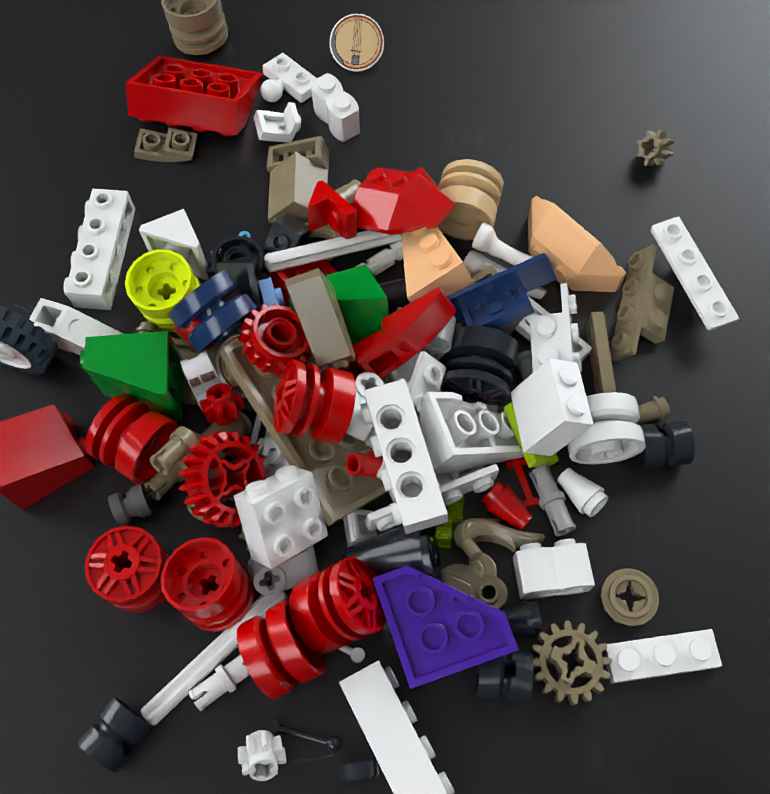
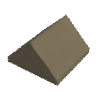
(293, 187)

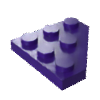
(439, 626)

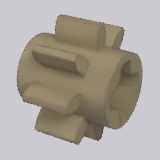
(647, 146)

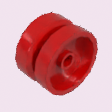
(276, 652)

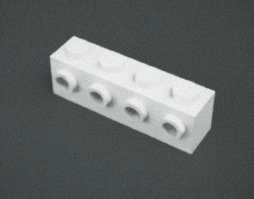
(100, 249)

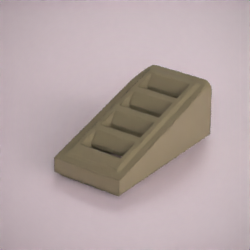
(313, 148)

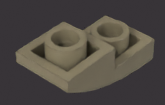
(169, 147)

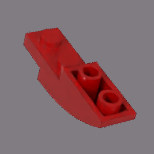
(402, 335)

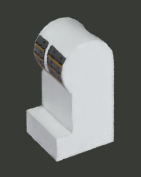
(200, 375)

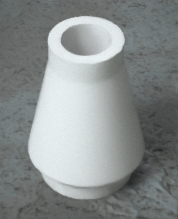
(584, 494)

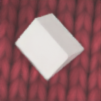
(356, 527)

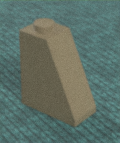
(321, 319)

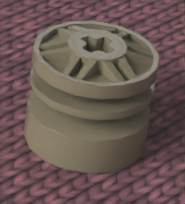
(196, 25)

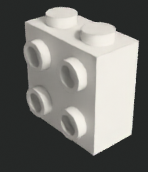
(551, 407)
(281, 515)

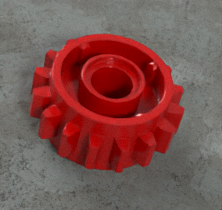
(259, 339)

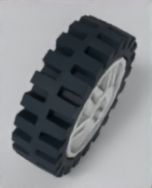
(24, 345)

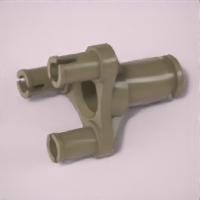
(168, 458)

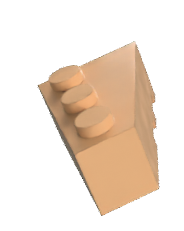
(432, 264)

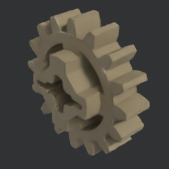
(585, 669)

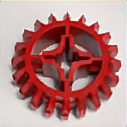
(212, 478)

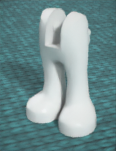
(487, 242)

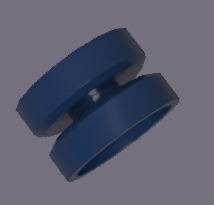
(209, 306)

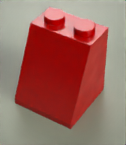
(39, 455)

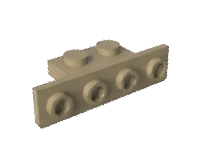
(643, 306)

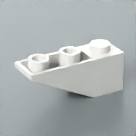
(68, 325)

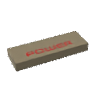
(600, 354)

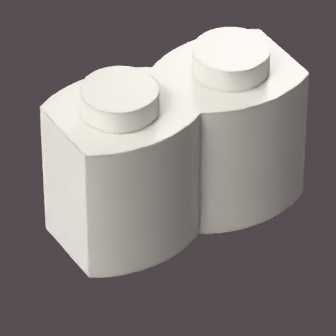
(335, 107)
(553, 570)

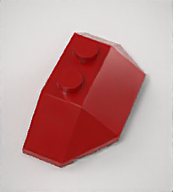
(399, 202)

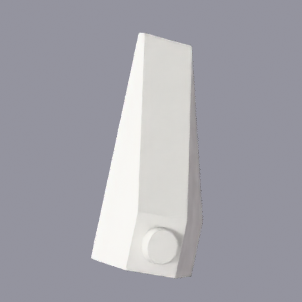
(464, 434)

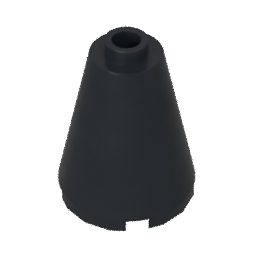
(397, 549)

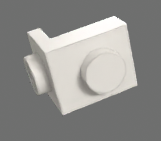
(276, 125)

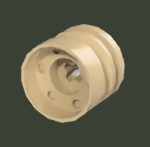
(476, 194)

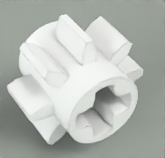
(261, 755)

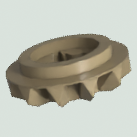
(640, 586)

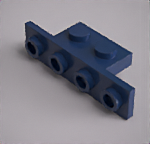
(503, 296)

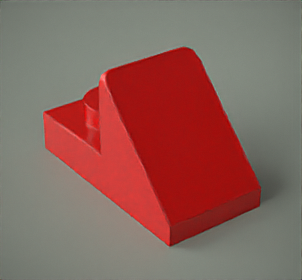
(330, 208)

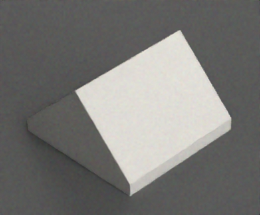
(176, 234)

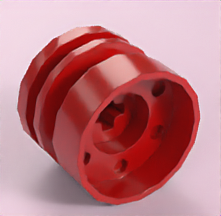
(314, 402)
(127, 436)
(208, 584)
(131, 588)
(336, 606)

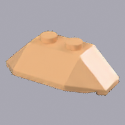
(571, 250)

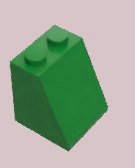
(360, 301)
(137, 365)

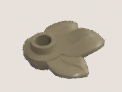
(476, 578)

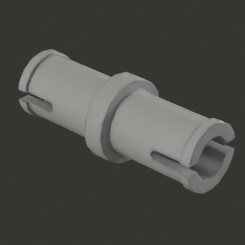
(552, 500)

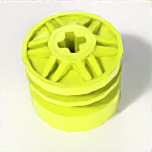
(158, 284)

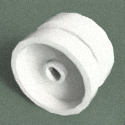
(614, 431)

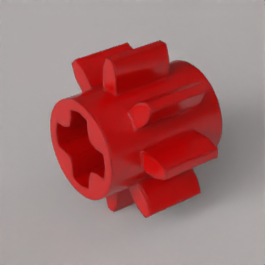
(222, 404)

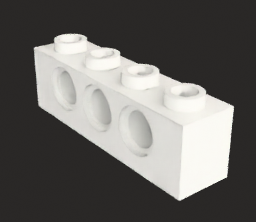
(395, 402)

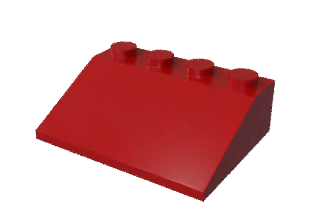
(193, 95)

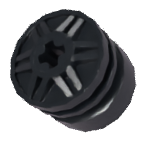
(481, 365)

